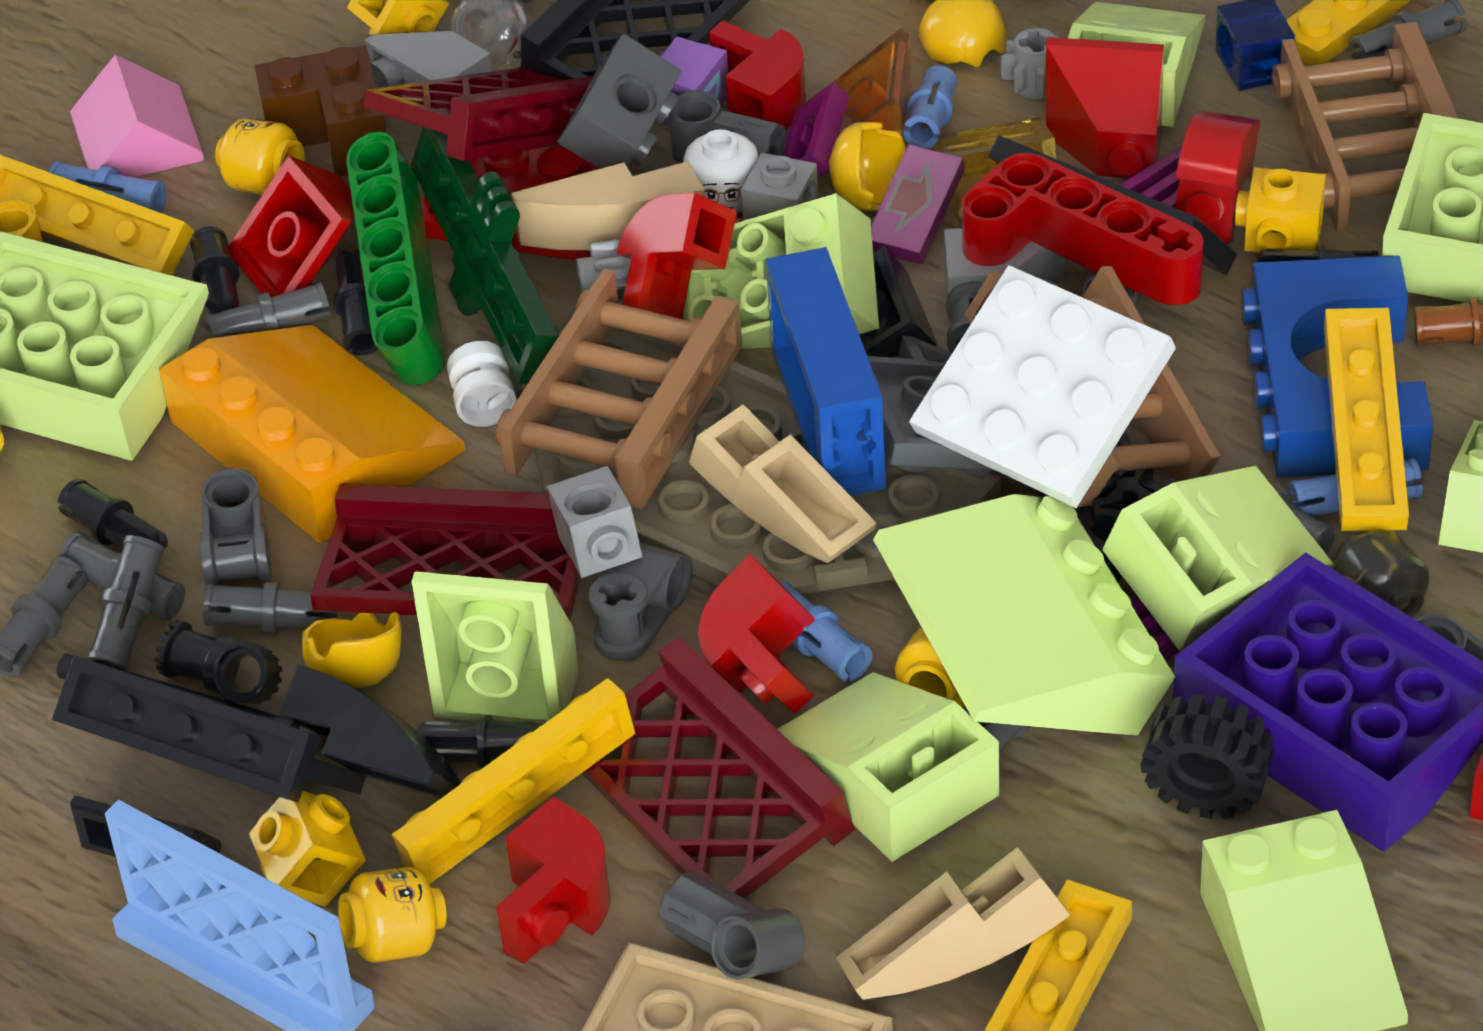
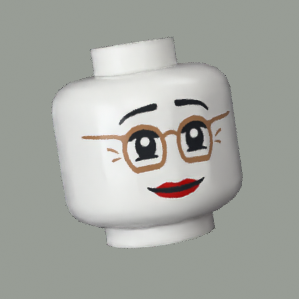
(722, 165)

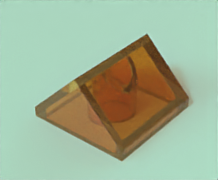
(880, 85)

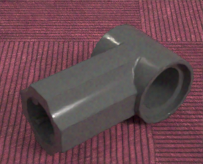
(701, 113)
(732, 929)

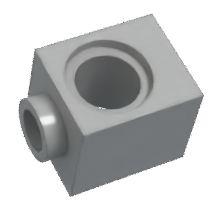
(778, 184)
(594, 521)

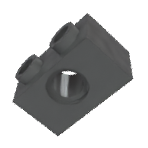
(621, 105)

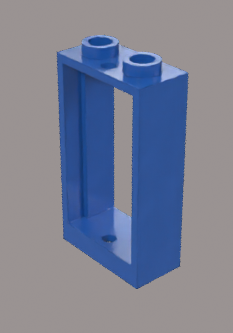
(826, 370)

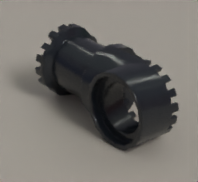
(216, 662)

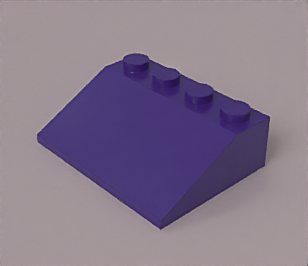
(1355, 693)

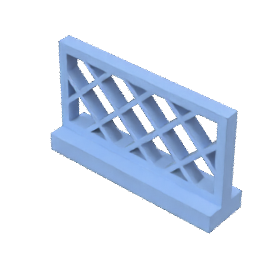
(232, 928)

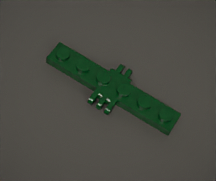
(488, 271)

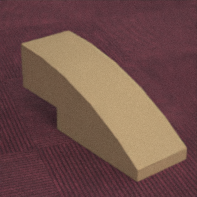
(594, 204)
(779, 486)
(953, 930)

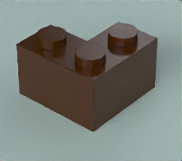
(322, 99)

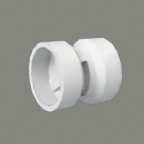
(480, 383)

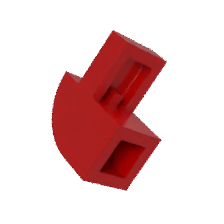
(763, 74)
(1213, 167)
(667, 243)
(746, 630)
(560, 879)

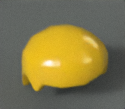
(962, 31)
(865, 163)
(355, 650)

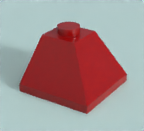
(1105, 103)
(293, 228)

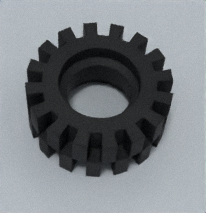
(1211, 730)

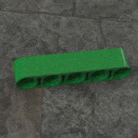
(395, 259)

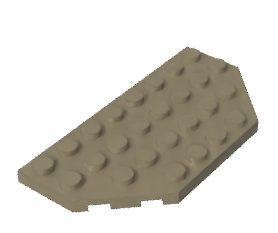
(701, 523)

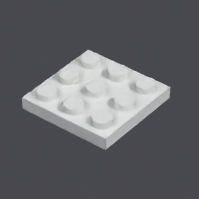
(1042, 385)

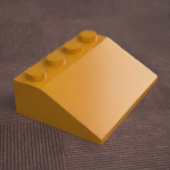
(302, 420)

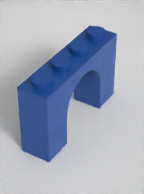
(1288, 324)

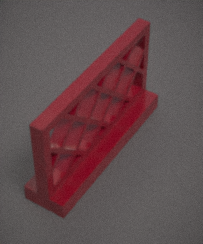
(486, 110)
(445, 528)
(756, 751)

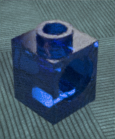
(1251, 40)

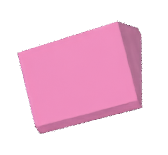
(134, 122)

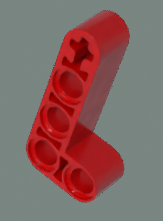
(1083, 221)

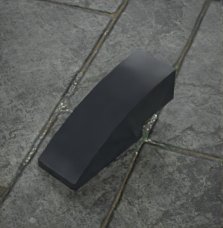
(366, 734)

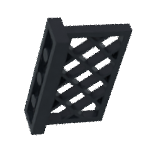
(567, 23)
(195, 731)

